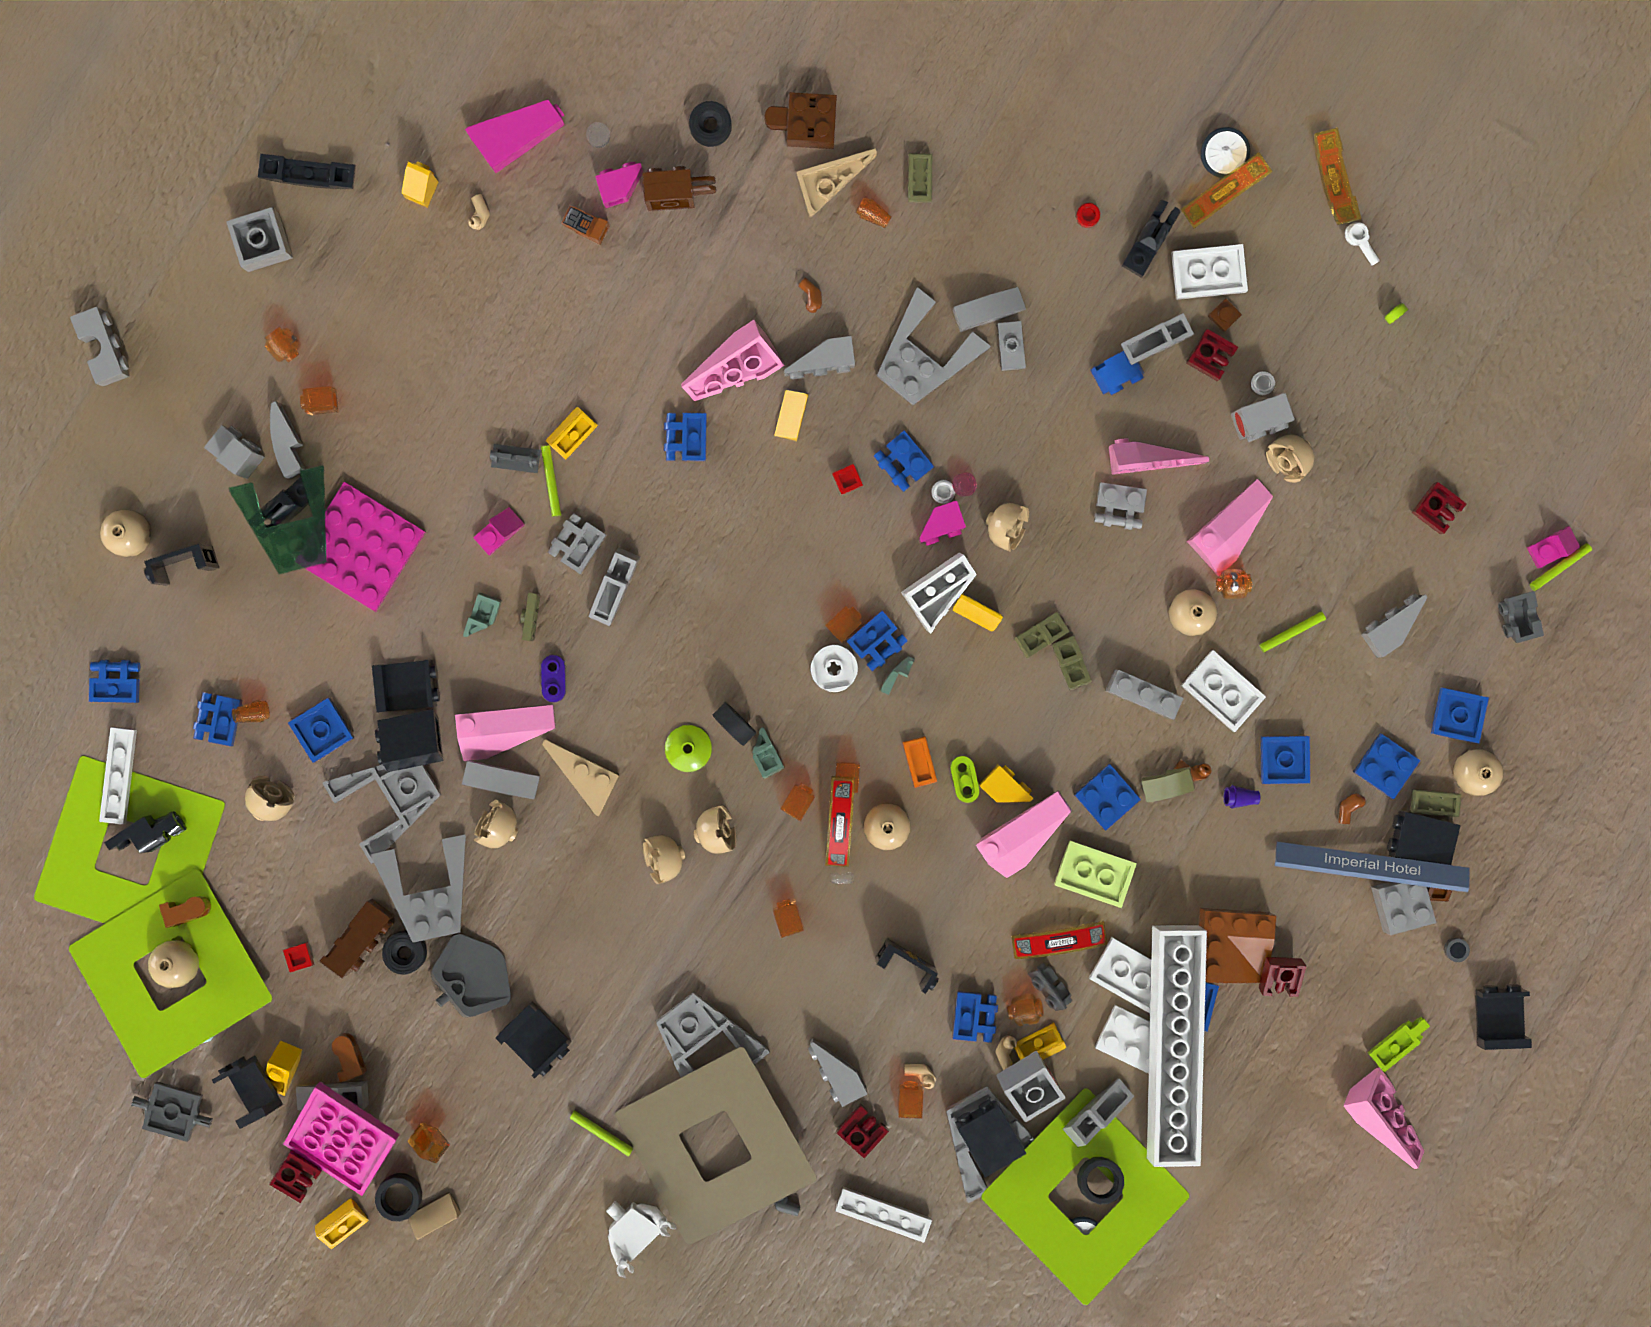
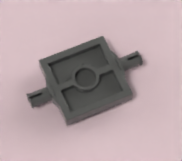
(172, 1111)

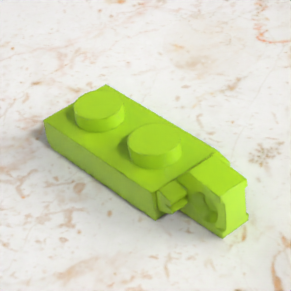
(1398, 1043)

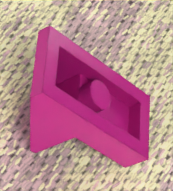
(498, 530)
(1553, 547)

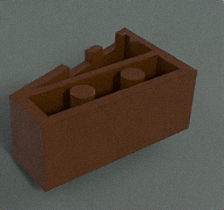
(358, 939)

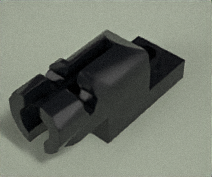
(1150, 240)
(285, 505)
(148, 833)

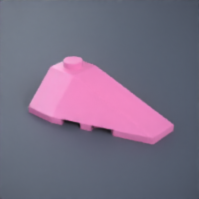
(739, 359)
(1138, 456)
(1227, 533)
(493, 732)
(1018, 840)
(1376, 1110)

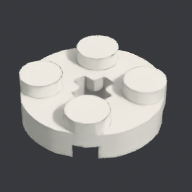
(841, 657)

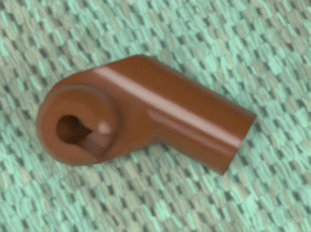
(814, 295)
(1198, 772)
(1349, 805)

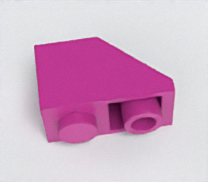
(619, 184)
(943, 521)

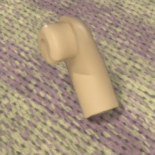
(481, 214)
(1004, 1049)
(923, 1072)

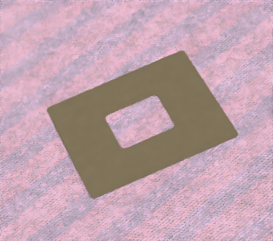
(722, 1085)

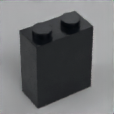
(409, 740)
(1423, 839)
(990, 1137)

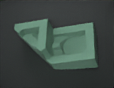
(483, 614)
(902, 668)
(766, 756)

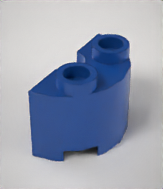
(1116, 372)

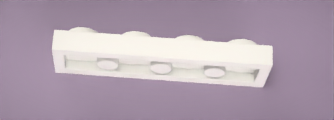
(118, 775)
(883, 1214)

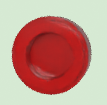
(1088, 215)

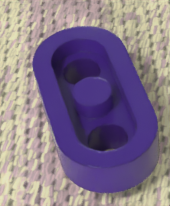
(556, 678)

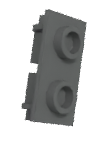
(515, 458)
(1055, 996)

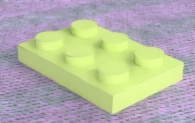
(1095, 874)

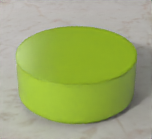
(1395, 313)

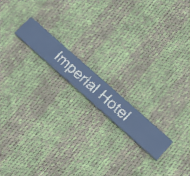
(1372, 866)

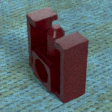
(1214, 343)
(1442, 496)
(1282, 971)
(851, 1125)
(286, 1183)

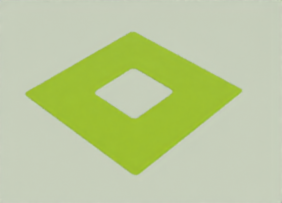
(69, 872)
(156, 1036)
(1076, 1259)

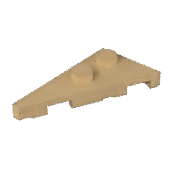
(824, 181)
(588, 778)

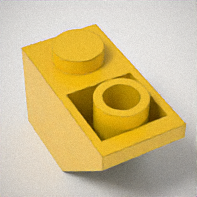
(419, 183)
(1003, 788)
(283, 1066)

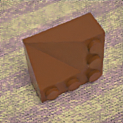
(1237, 944)

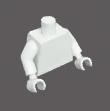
(634, 1231)

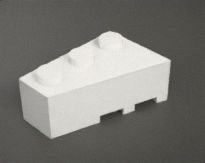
(938, 590)

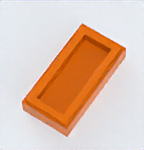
(919, 761)

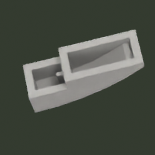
(988, 309)
(1157, 339)
(285, 442)
(614, 586)
(500, 780)
(1098, 1113)

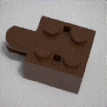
(807, 120)
(674, 188)

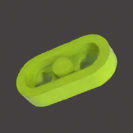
(965, 778)

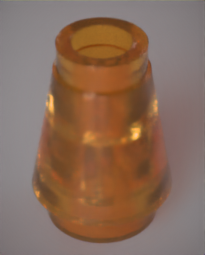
(873, 212)
(252, 712)

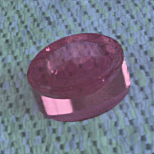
(964, 484)

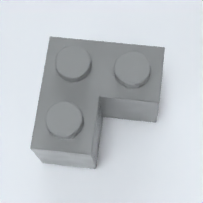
(233, 452)

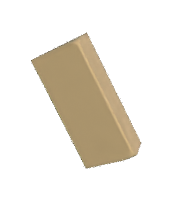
(434, 1216)

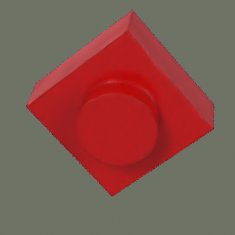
(847, 479)
(298, 957)

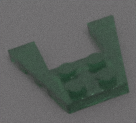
(295, 543)

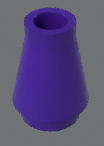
(1239, 797)

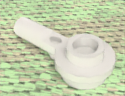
(1357, 235)

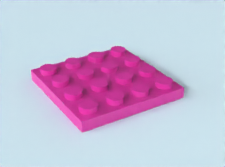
(365, 546)
(341, 1138)

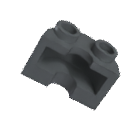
(1521, 617)

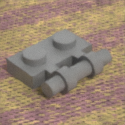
(1120, 498)
(582, 548)

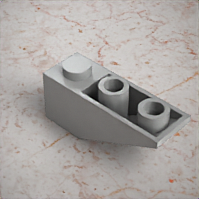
(830, 355)
(1391, 631)
(843, 1077)
(353, 1091)

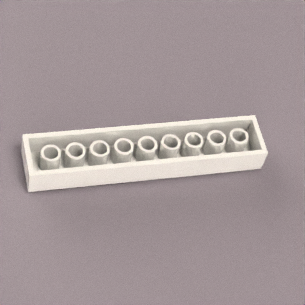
(1176, 1045)

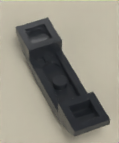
(306, 173)

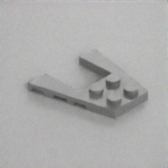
(911, 370)
(407, 790)
(432, 911)
(694, 1024)
(971, 1178)

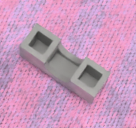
(109, 364)
(1144, 694)

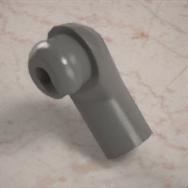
(787, 1207)

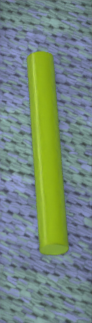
(551, 481)
(1560, 567)
(1293, 631)
(601, 1133)

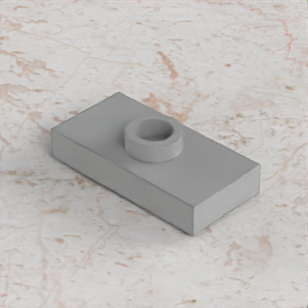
(1011, 346)

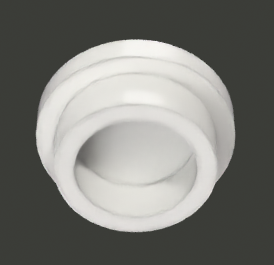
(1262, 383)
(943, 491)

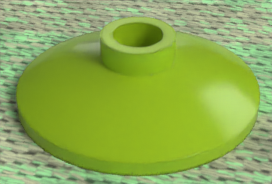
(700, 745)

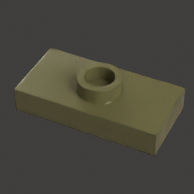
(920, 177)
(529, 617)
(1435, 803)

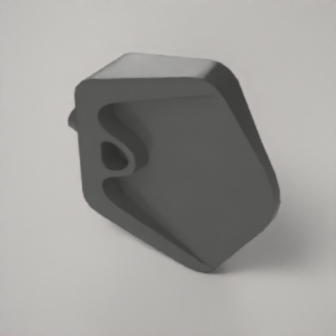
(471, 976)

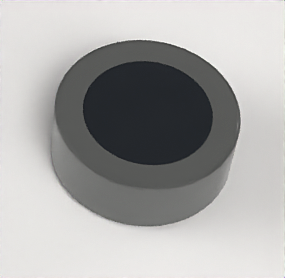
(1456, 949)

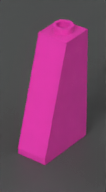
(515, 133)

